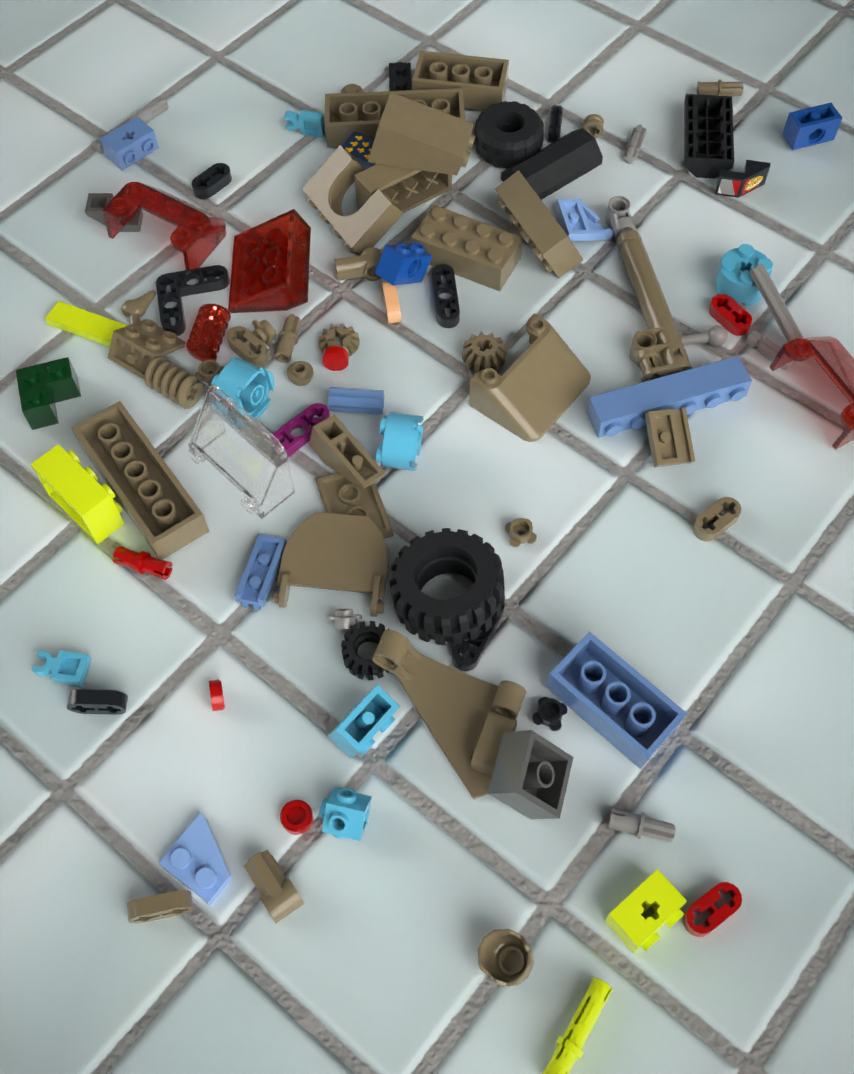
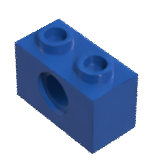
(811, 126)
(403, 263)

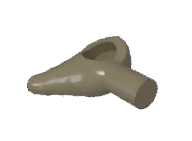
(137, 307)

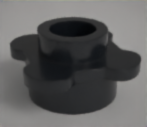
(549, 704)

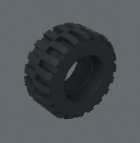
(439, 555)

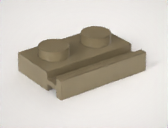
(669, 437)

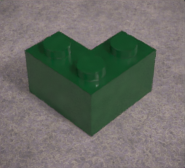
(42, 387)

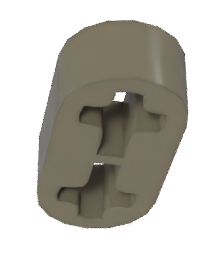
(252, 343)
(721, 523)
(159, 906)

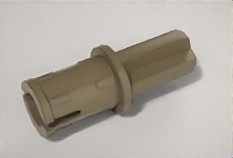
(720, 88)
(287, 339)

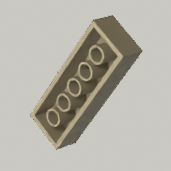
(364, 110)
(140, 480)

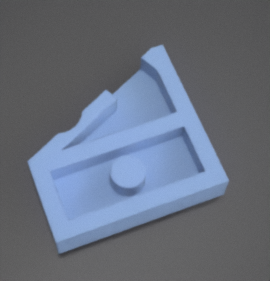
(580, 222)
(198, 861)

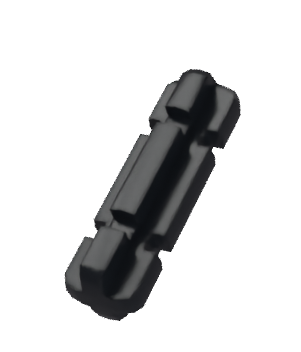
(555, 123)

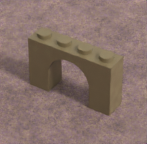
(327, 192)

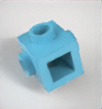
(345, 813)

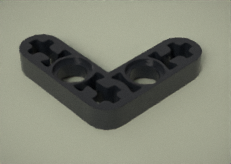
(180, 288)

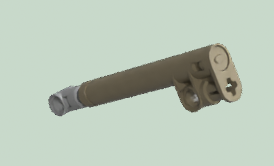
(659, 347)

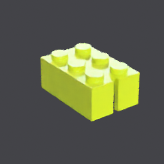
(79, 493)

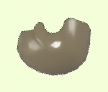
(505, 957)

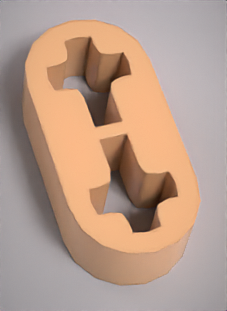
(391, 303)

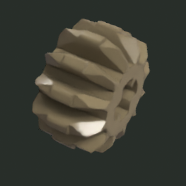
(483, 352)

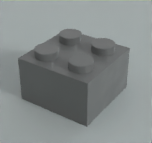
(531, 775)

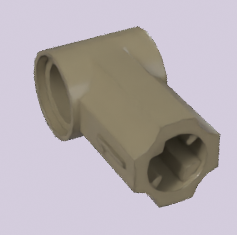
(359, 266)
(277, 892)

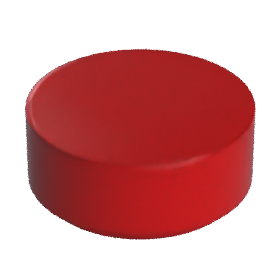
(335, 358)
(216, 695)
(296, 817)

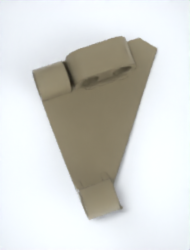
(458, 709)

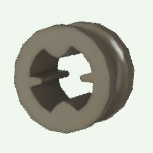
(594, 119)

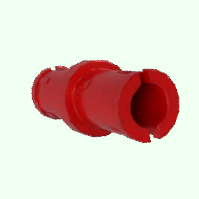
(142, 562)

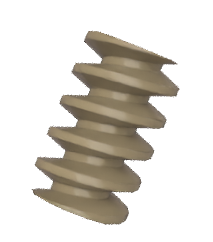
(173, 382)

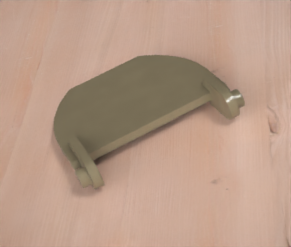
(335, 555)

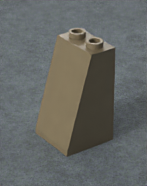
(421, 138)

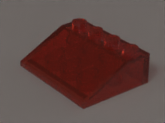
(271, 265)

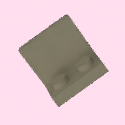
(140, 343)

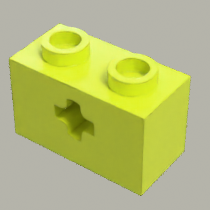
(653, 893)

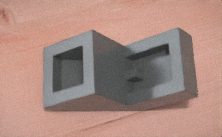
(98, 201)

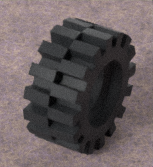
(350, 647)

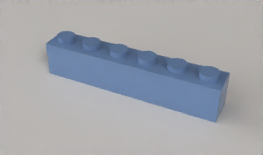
(691, 389)

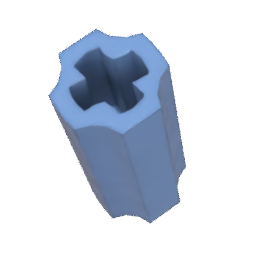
(356, 400)

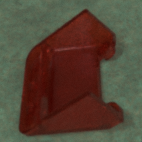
(837, 365)

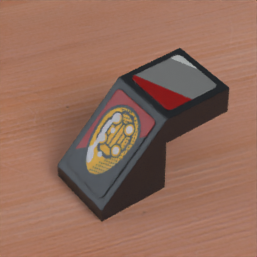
(738, 183)

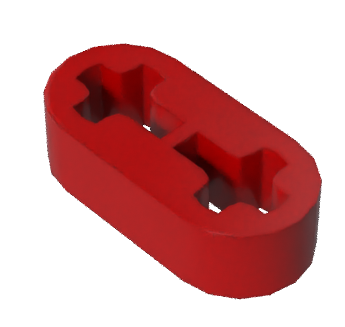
(731, 315)
(717, 916)

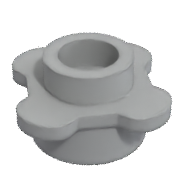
(344, 618)

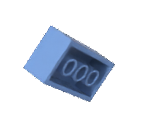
(615, 699)

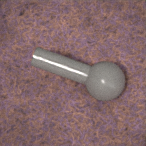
(715, 336)

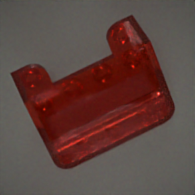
(196, 229)

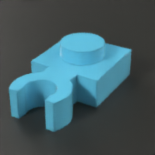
(308, 122)
(67, 668)

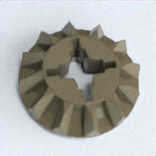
(348, 335)

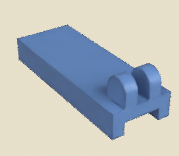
(260, 571)

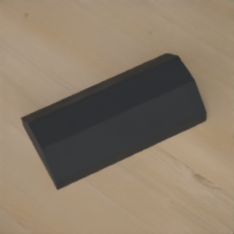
(708, 134)
(559, 163)

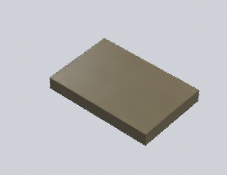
(346, 498)

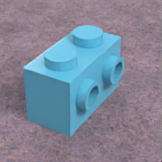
(368, 717)

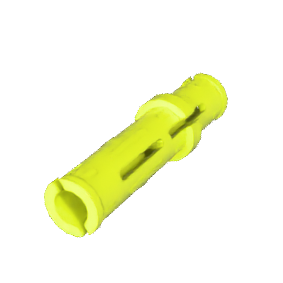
(571, 1043)

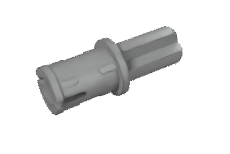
(641, 825)

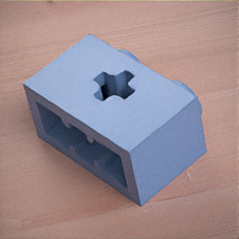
(129, 143)

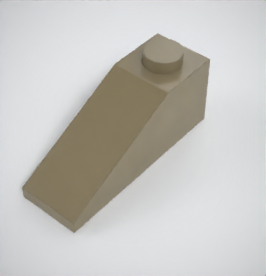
(344, 453)

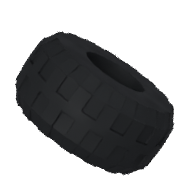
(508, 133)

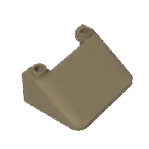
(534, 387)

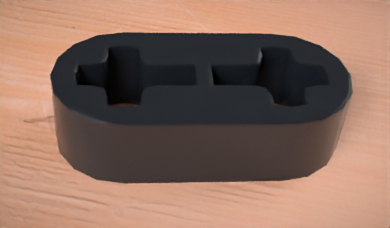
(211, 181)
(97, 701)

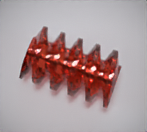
(208, 332)

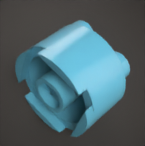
(734, 274)
(246, 385)
(400, 441)

